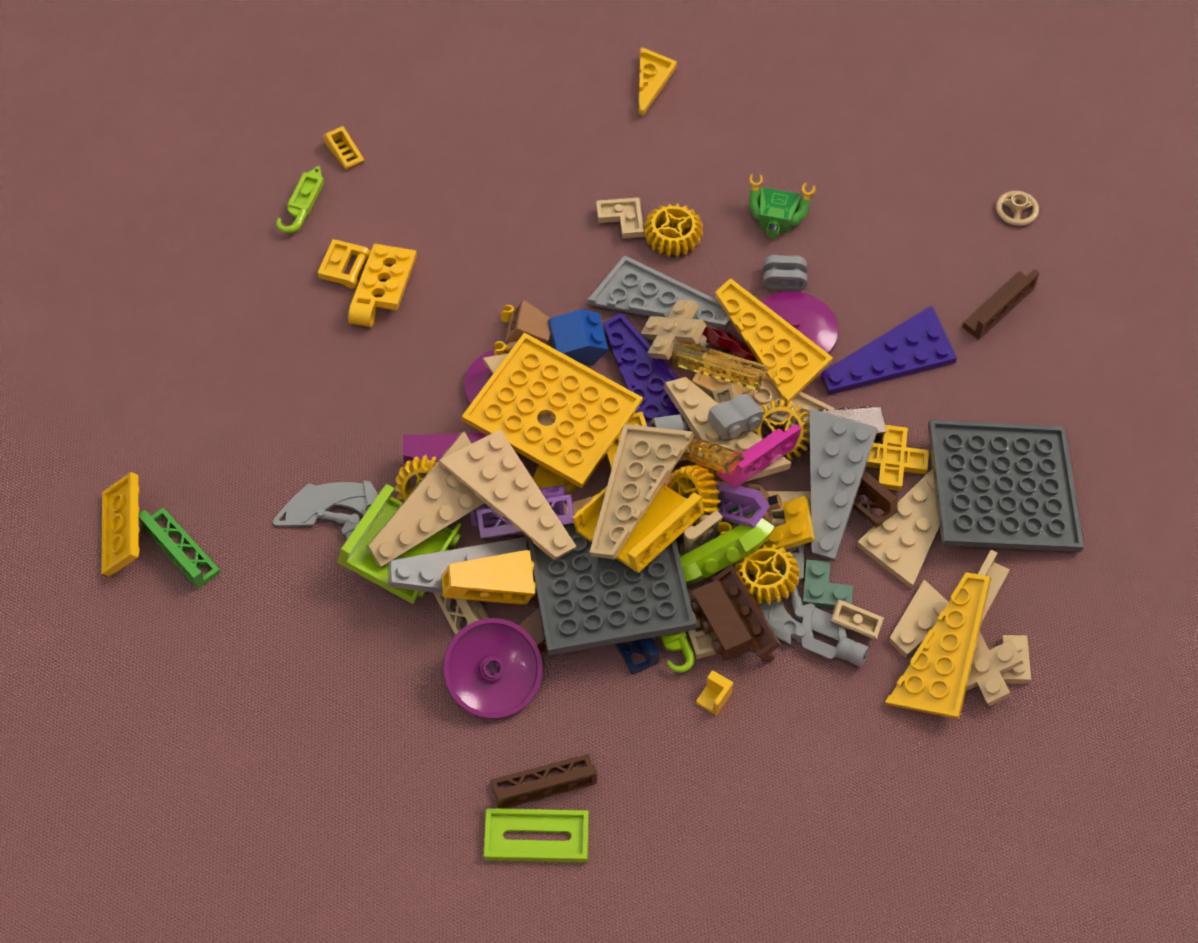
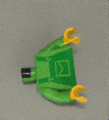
(777, 208)

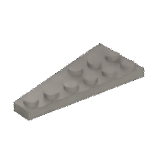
(836, 468)
(425, 570)

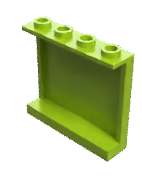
(358, 558)

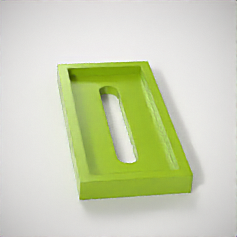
(541, 821)

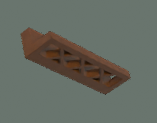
(1000, 304)
(880, 498)
(762, 635)
(544, 786)

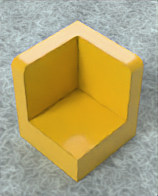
(716, 693)

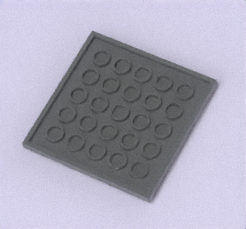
(1004, 486)
(604, 601)

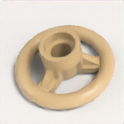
(1018, 203)

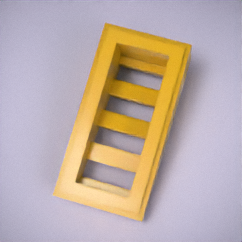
(337, 134)

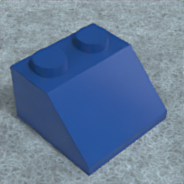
(579, 335)

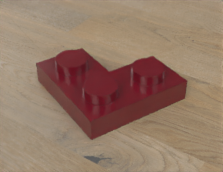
(727, 341)

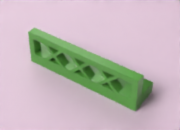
(175, 551)

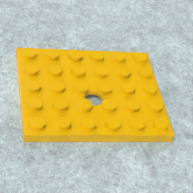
(543, 380)

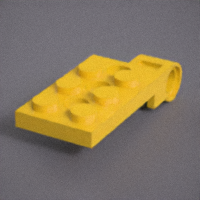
(364, 304)

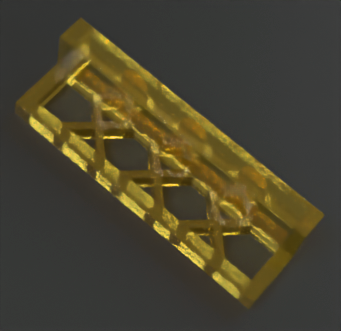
(719, 365)
(712, 455)

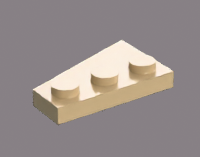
(917, 619)

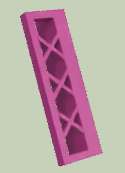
(762, 455)

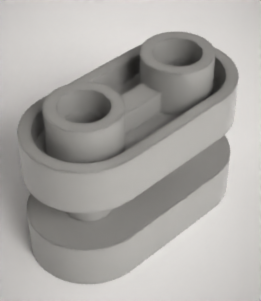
(785, 273)

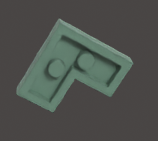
(819, 590)

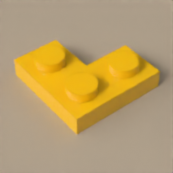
(798, 526)

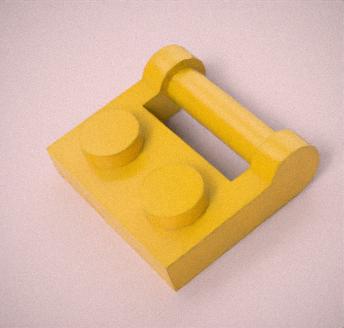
(337, 261)

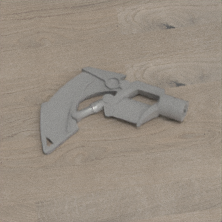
(316, 501)
(808, 619)

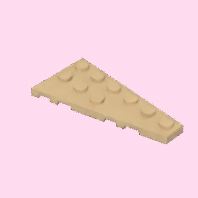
(694, 408)
(638, 473)
(506, 486)
(428, 509)
(907, 536)

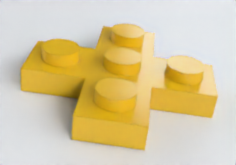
(896, 458)

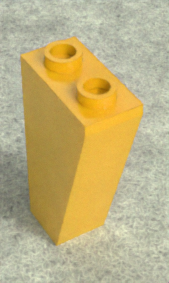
(492, 579)

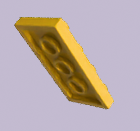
(120, 524)

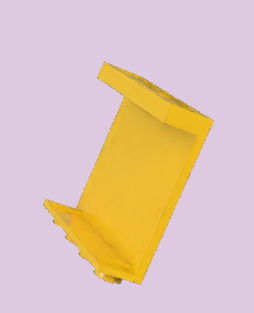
(660, 525)

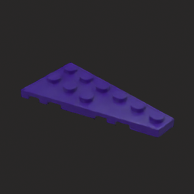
(904, 350)
(638, 370)

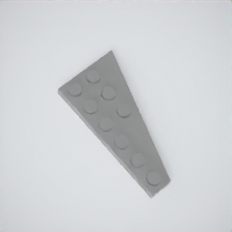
(647, 292)

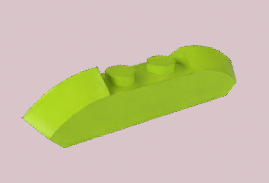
(724, 551)

